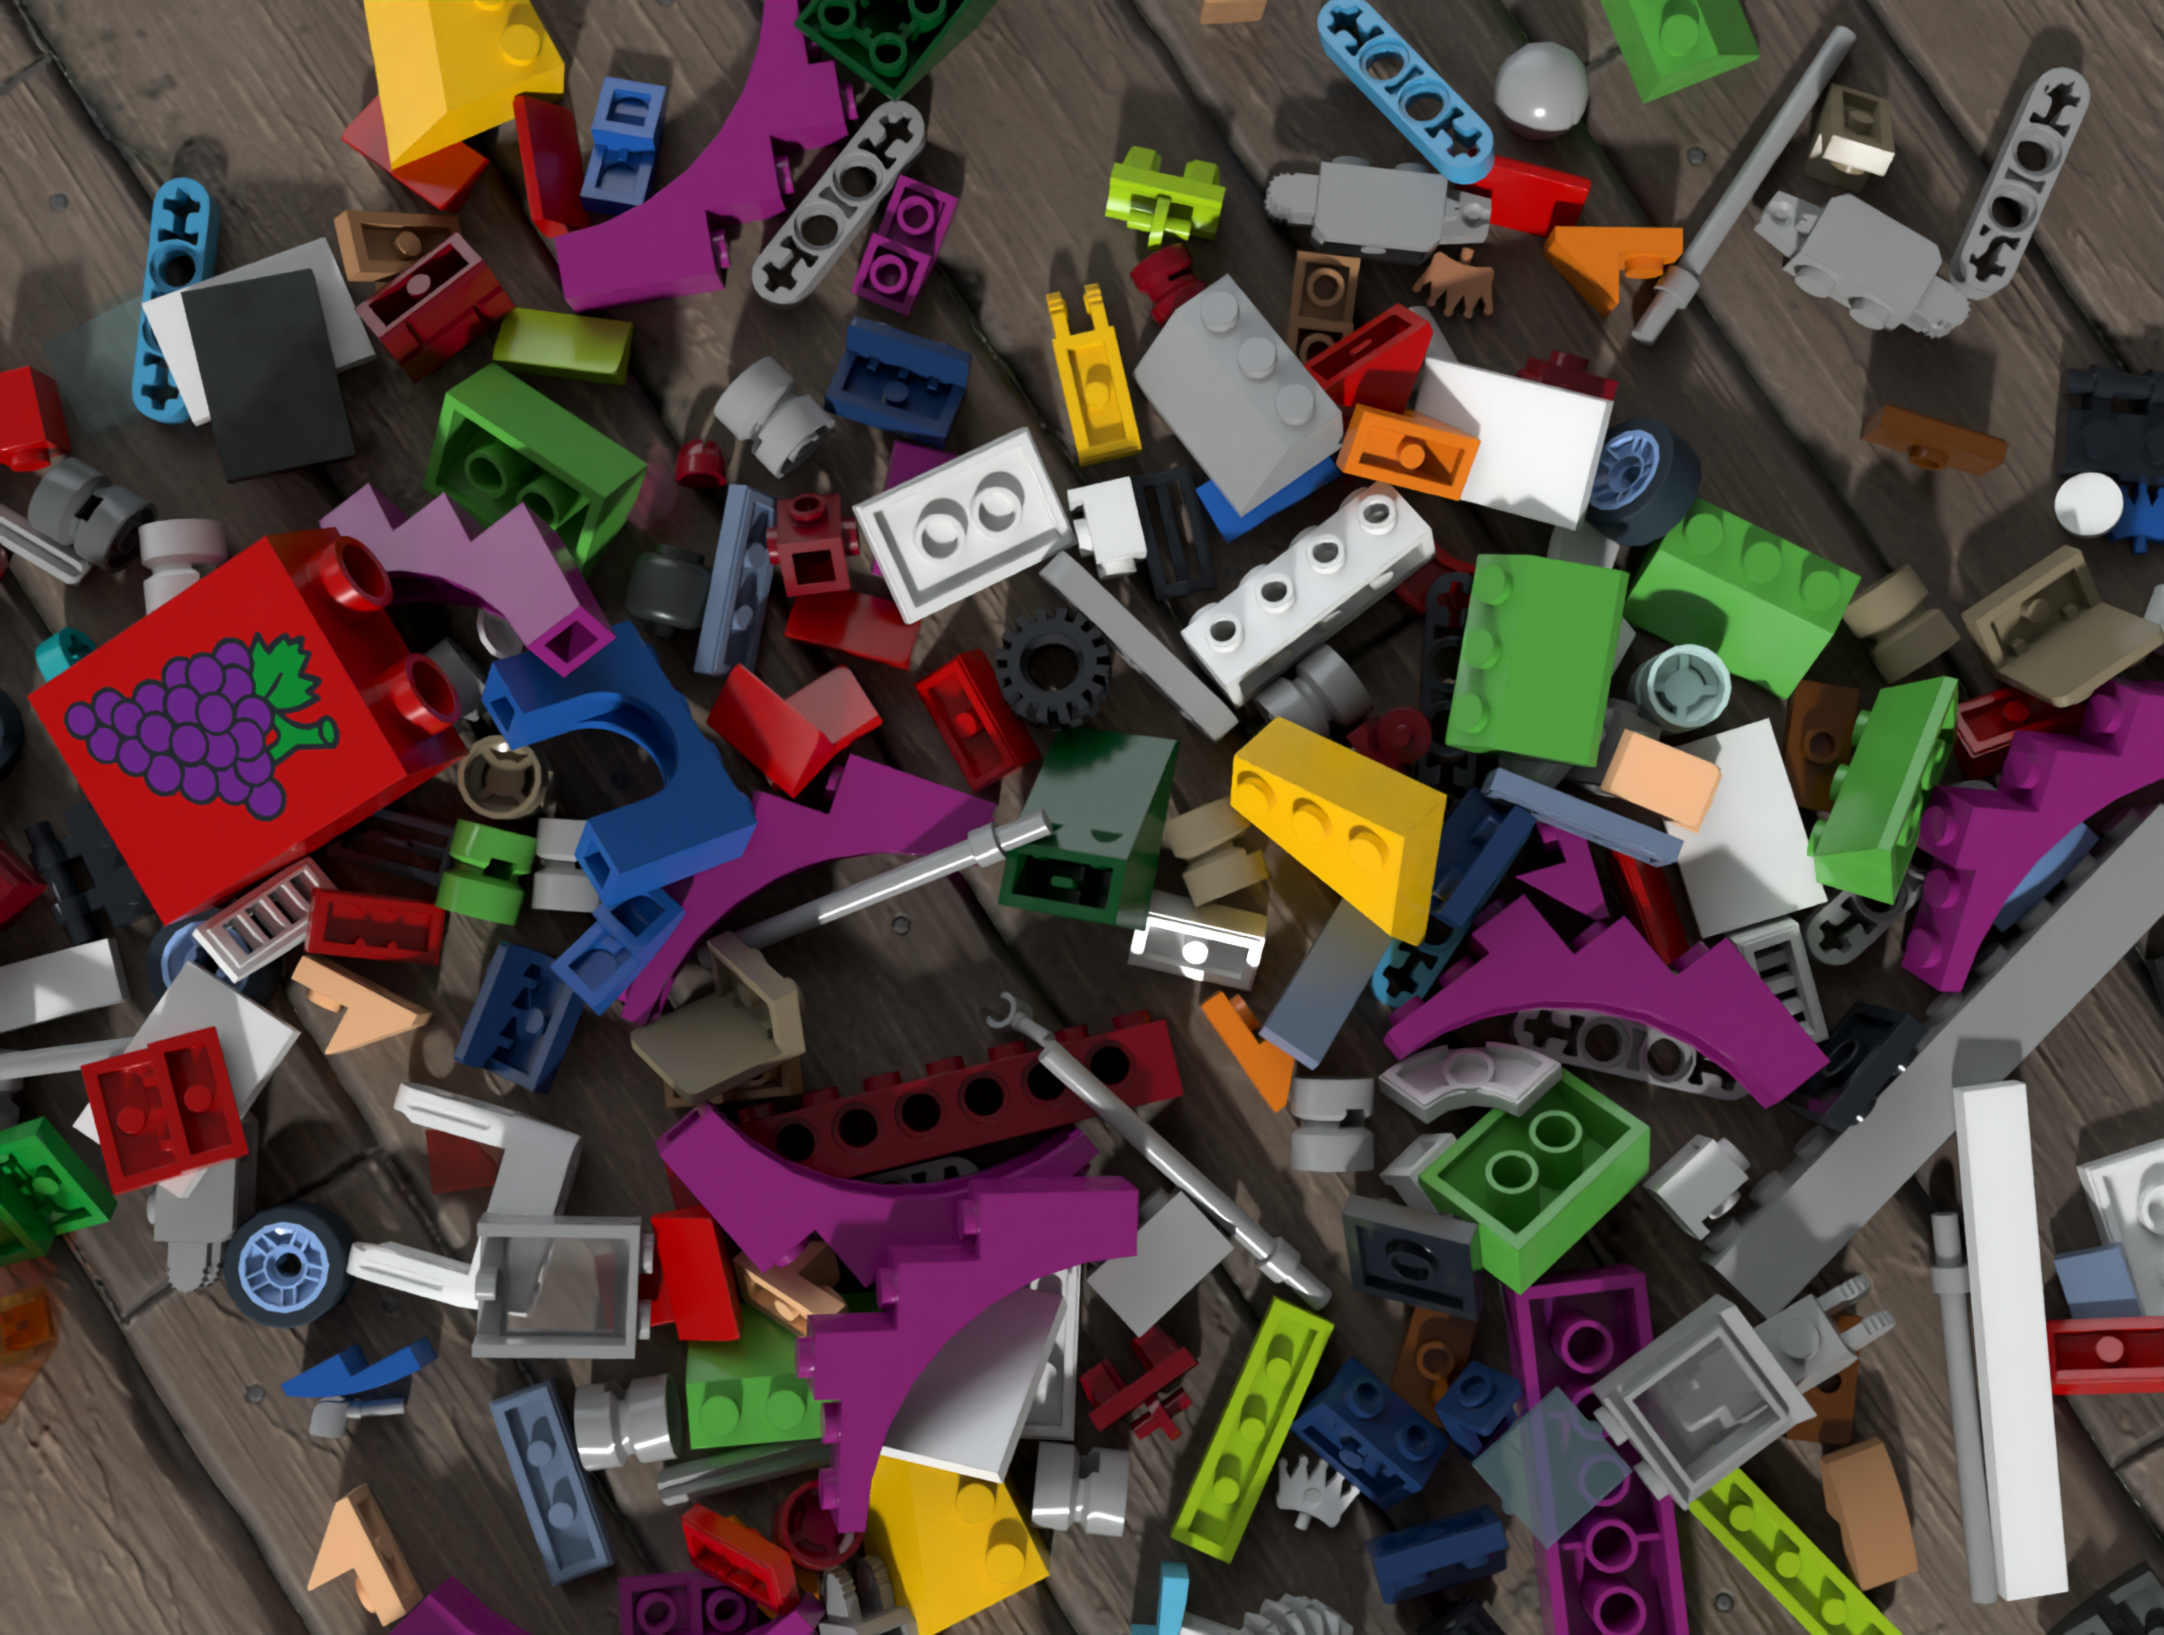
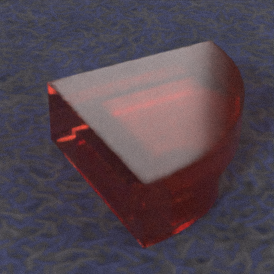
(458, 1163)

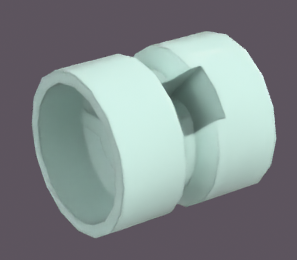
(1681, 688)

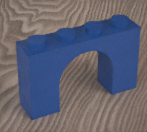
(622, 689)

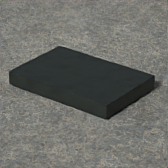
(269, 375)

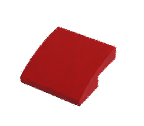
(164, 1110)

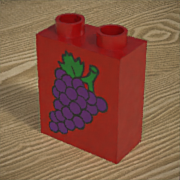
(251, 719)

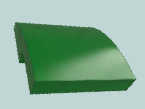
(44, 1191)

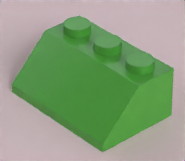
(1679, 41)
(515, 446)
(1739, 595)
(1537, 659)
(1886, 788)
(1539, 1176)
(749, 1385)

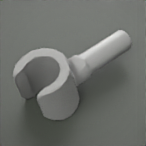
(1021, 1022)
(332, 1413)

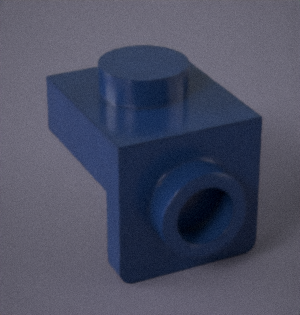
(1479, 1408)

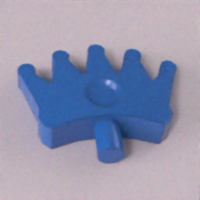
(2140, 519)

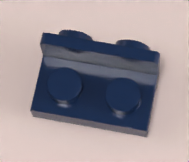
(1473, 852)
(1370, 1435)
(1438, 1554)

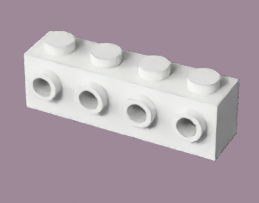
(1309, 591)

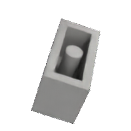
(1173, 1254)

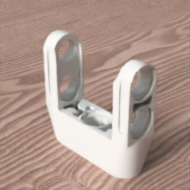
(531, 1181)

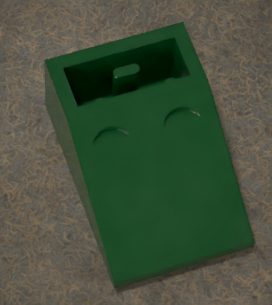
(891, 40)
(1108, 824)

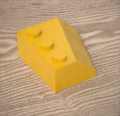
(456, 68)
(1346, 821)
(950, 1541)

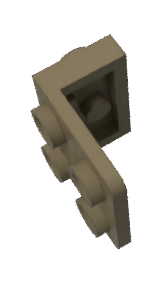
(2055, 633)
(728, 1034)

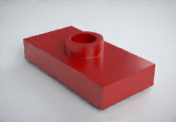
(374, 926)
(740, 1559)

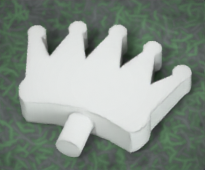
(1312, 1494)

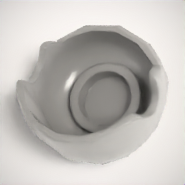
(1541, 91)

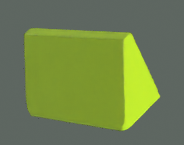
(564, 346)

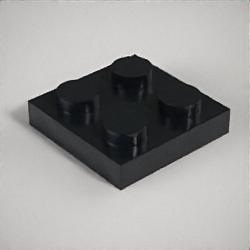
(1863, 1054)
(1414, 1256)

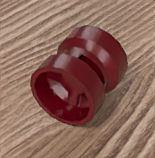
(1167, 281)

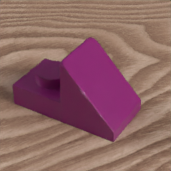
(1571, 879)

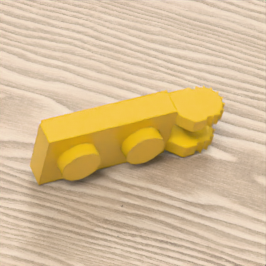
(1093, 382)

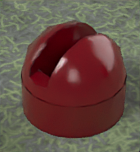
(701, 465)

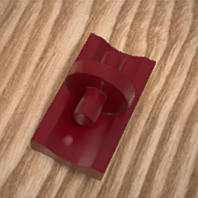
(1394, 739)
(1116, 1399)

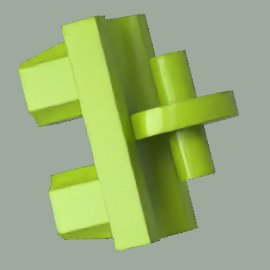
(1163, 201)

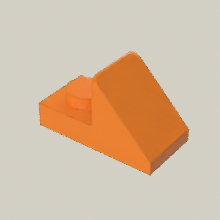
(1594, 255)
(1408, 451)
(1262, 1061)

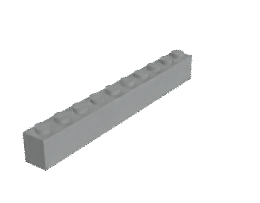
(1972, 1039)

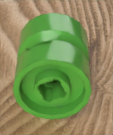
(481, 895)

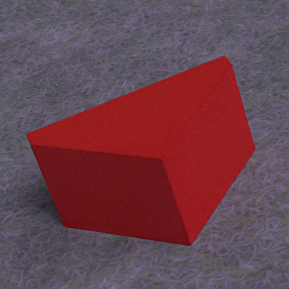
(1375, 362)

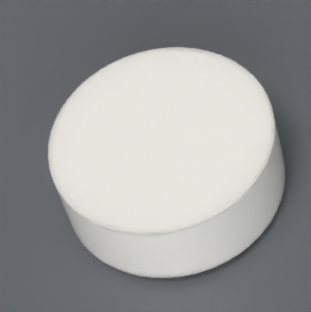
(2089, 505)

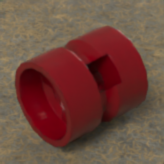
(810, 1532)

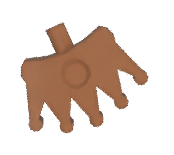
(1458, 282)

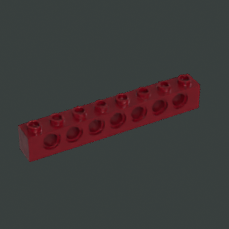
(1149, 1079)

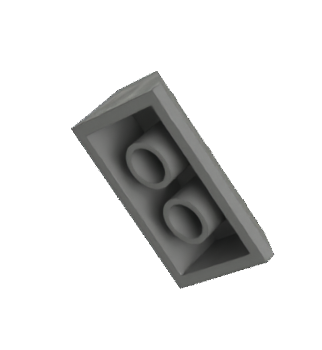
(1238, 396)

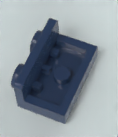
(899, 382)
(520, 1019)

